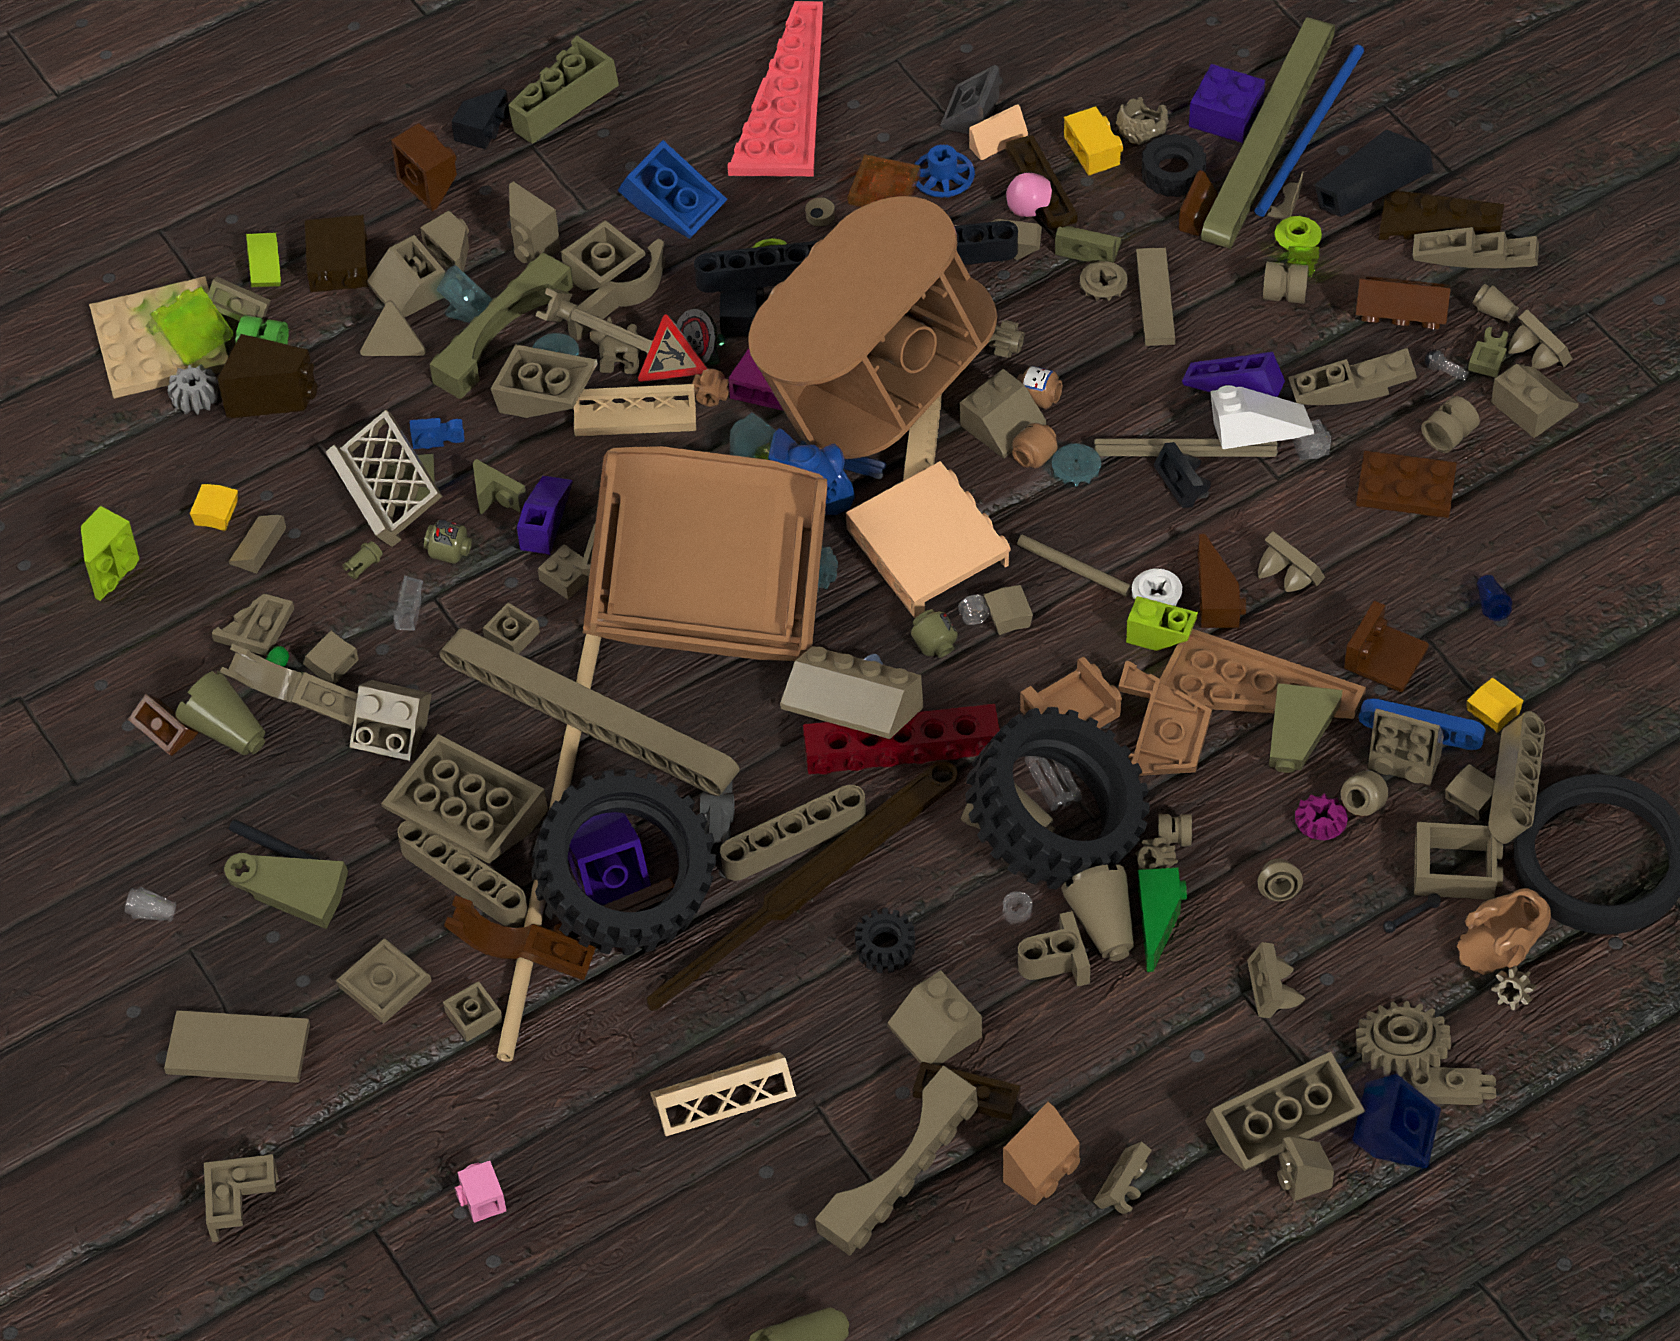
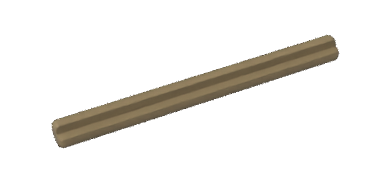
(1193, 446)

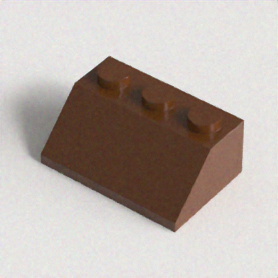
(1402, 301)

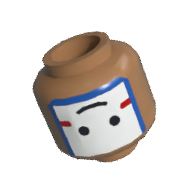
(1042, 385)

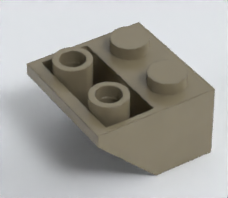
(407, 277)
(389, 719)

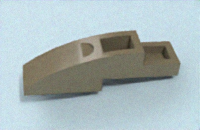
(1347, 384)

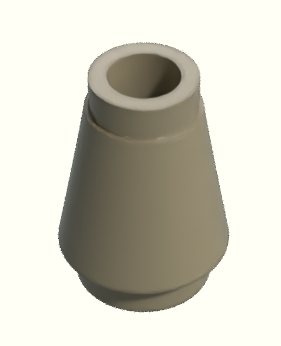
(1494, 303)

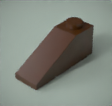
(1218, 589)

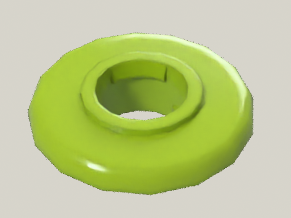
(1286, 238)

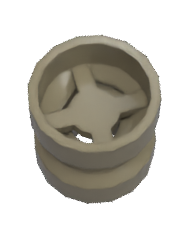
(1182, 829)

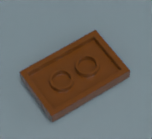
(1406, 484)

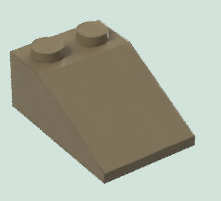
(540, 381)

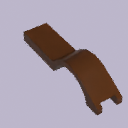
(528, 942)

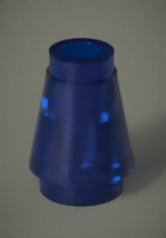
(1494, 600)

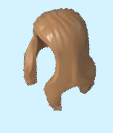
(1503, 931)

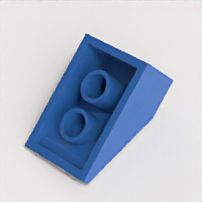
(672, 191)

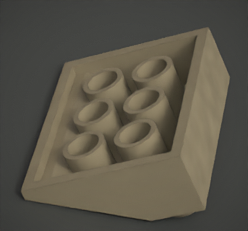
(467, 800)

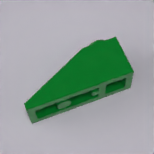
(1160, 906)

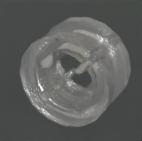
(973, 609)
(1012, 900)

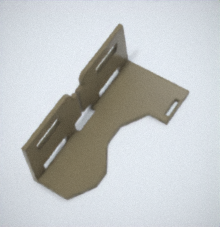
(1291, 194)

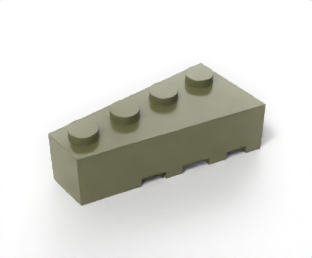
(563, 90)

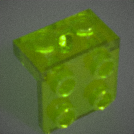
(191, 325)

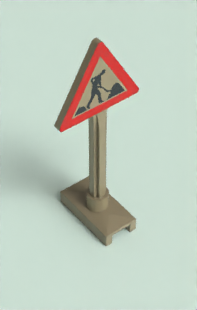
(667, 354)

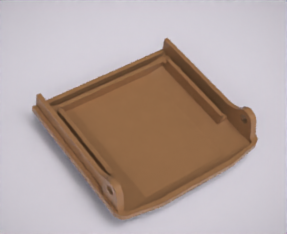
(706, 553)

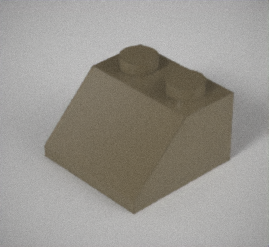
(532, 225)
(600, 256)
(1530, 399)
(999, 412)
(936, 1021)

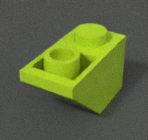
(1158, 624)

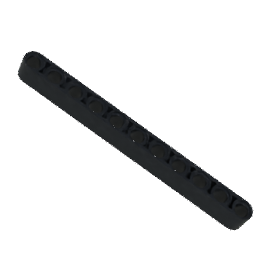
(775, 263)

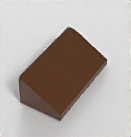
(1197, 205)
(161, 725)

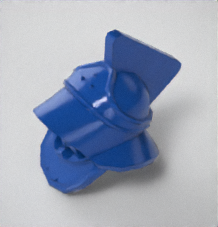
(825, 461)

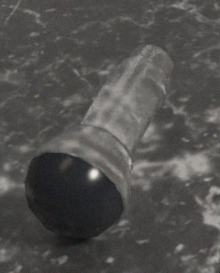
(1437, 361)

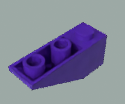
(543, 514)

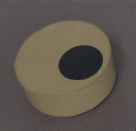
(820, 212)

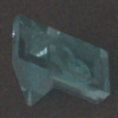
(464, 295)

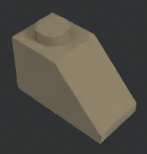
(447, 240)

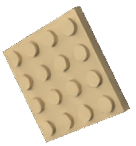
(131, 353)

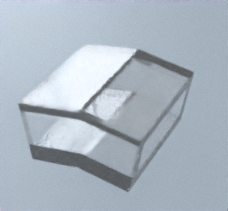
(404, 616)

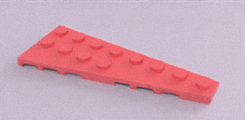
(783, 117)

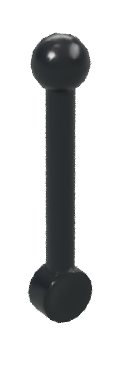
(1433, 901)

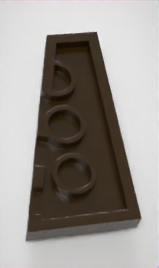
(1424, 213)

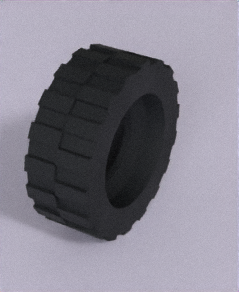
(1172, 147)

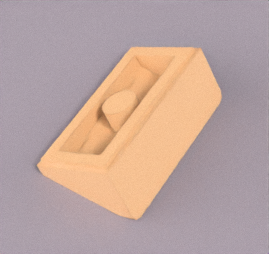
(993, 133)

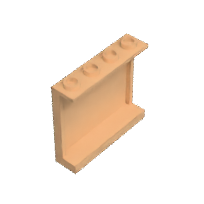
(926, 536)

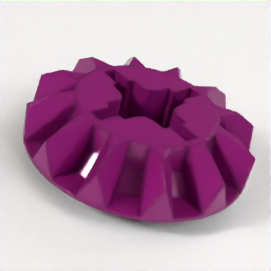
(1324, 827)

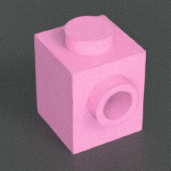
(480, 1191)

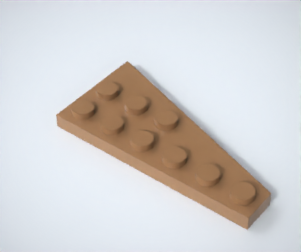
(1245, 679)

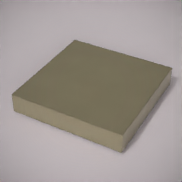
(383, 980)

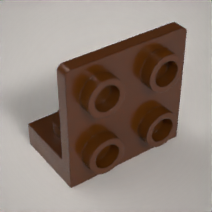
(1383, 651)

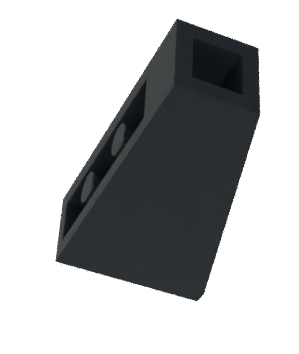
(1373, 172)

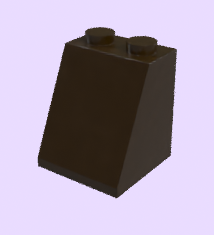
(266, 378)

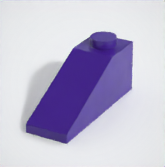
(1253, 372)

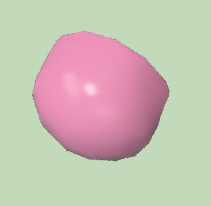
(1028, 193)

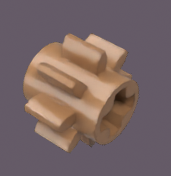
(710, 387)

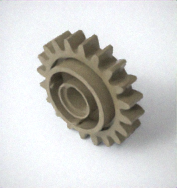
(1403, 1039)

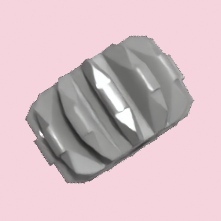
(193, 389)

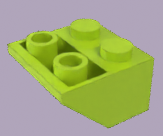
(107, 550)

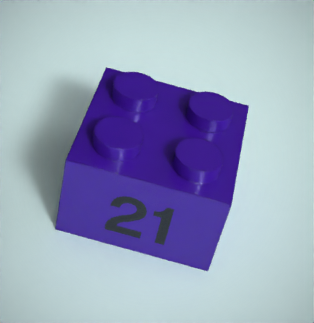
(1226, 103)

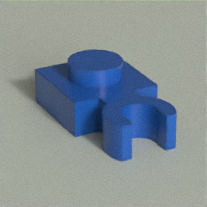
(433, 433)

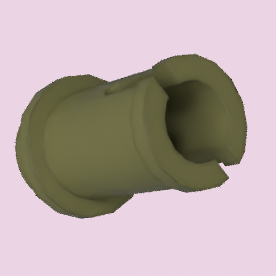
(369, 554)

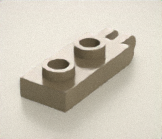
(1453, 1085)

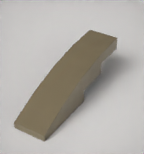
(1469, 250)

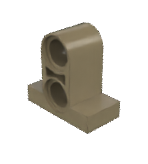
(1048, 952)

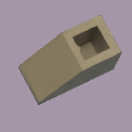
(1304, 1168)

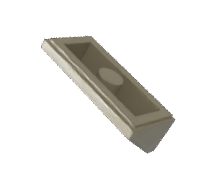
(258, 543)

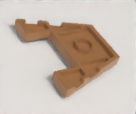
(1171, 727)

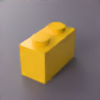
(1092, 140)

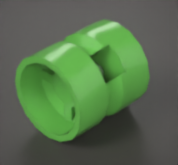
(270, 330)

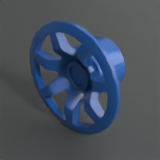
(942, 168)

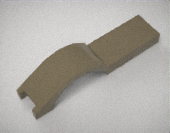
(623, 294)
(292, 686)

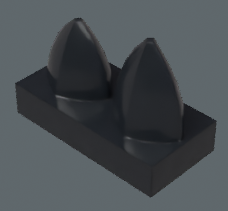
(1179, 474)

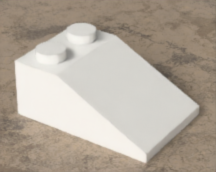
(1254, 418)

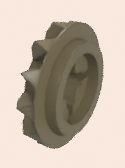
(1110, 272)

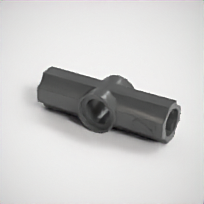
(719, 815)

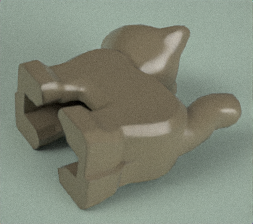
(614, 350)

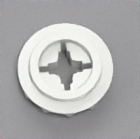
(1155, 580)

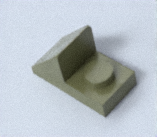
(494, 485)

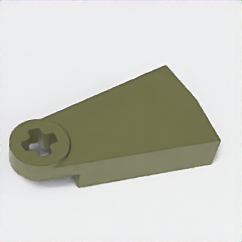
(294, 885)

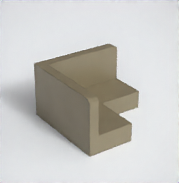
(227, 1183)

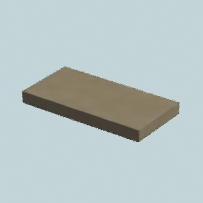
(237, 1046)

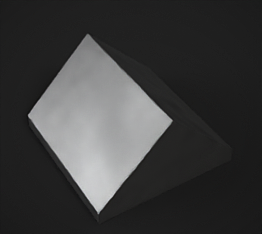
(972, 101)

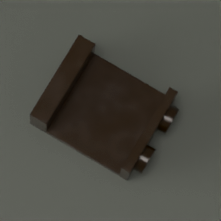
(336, 253)

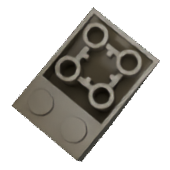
(1405, 747)

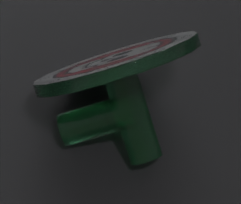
(701, 334)

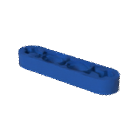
(1456, 730)

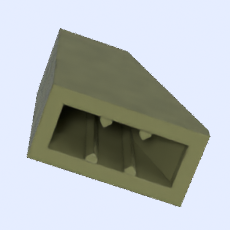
(1299, 723)

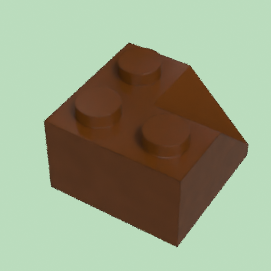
(424, 165)

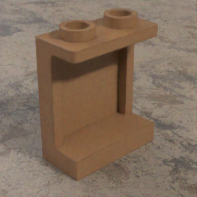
(1080, 691)

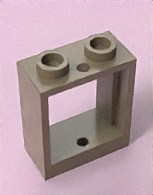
(1461, 838)

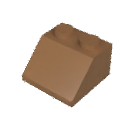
(1040, 1155)

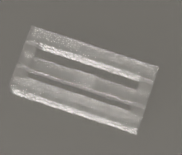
(1062, 797)

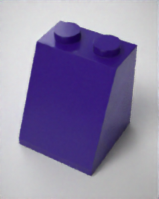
(608, 858)

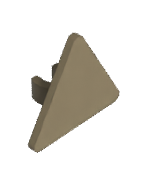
(392, 335)

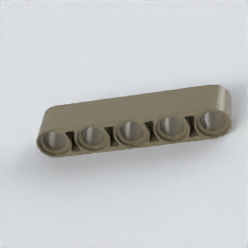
(1517, 777)
(781, 843)
(467, 885)

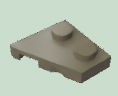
(258, 625)

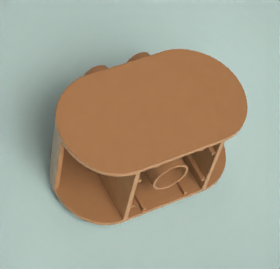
(872, 326)

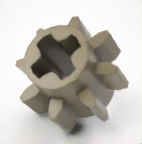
(1006, 339)
(1156, 854)
(1520, 981)

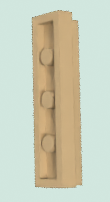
(635, 414)
(720, 1081)

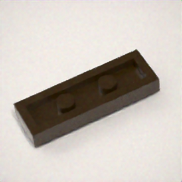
(993, 1096)

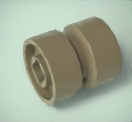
(1285, 282)
(1450, 424)

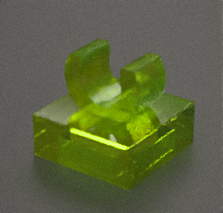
(1303, 256)

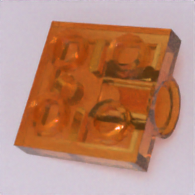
(882, 179)

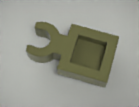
(1489, 355)

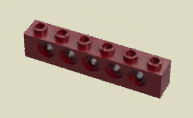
(945, 725)

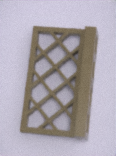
(361, 486)

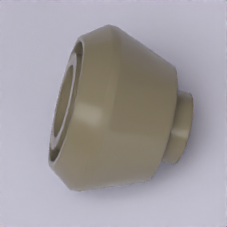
(1279, 880)

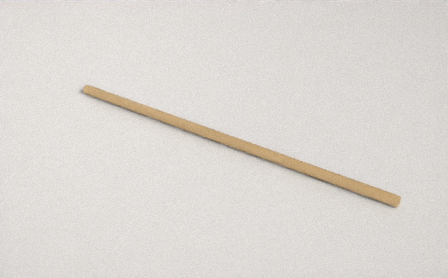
(536, 908)

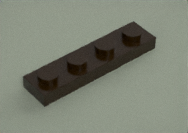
(1029, 158)

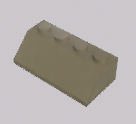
(852, 692)
(1293, 1105)

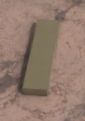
(1155, 296)

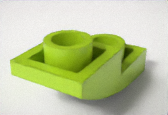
(263, 260)

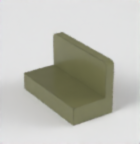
(1086, 245)

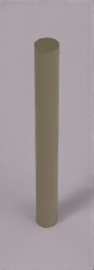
(1074, 565)

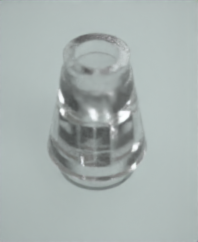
(149, 905)

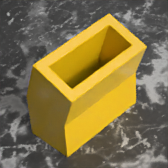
(214, 506)
(1494, 704)

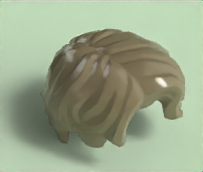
(1140, 123)

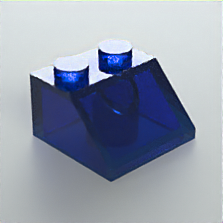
(1397, 1122)

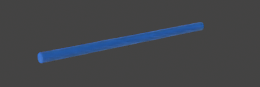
(1309, 130)

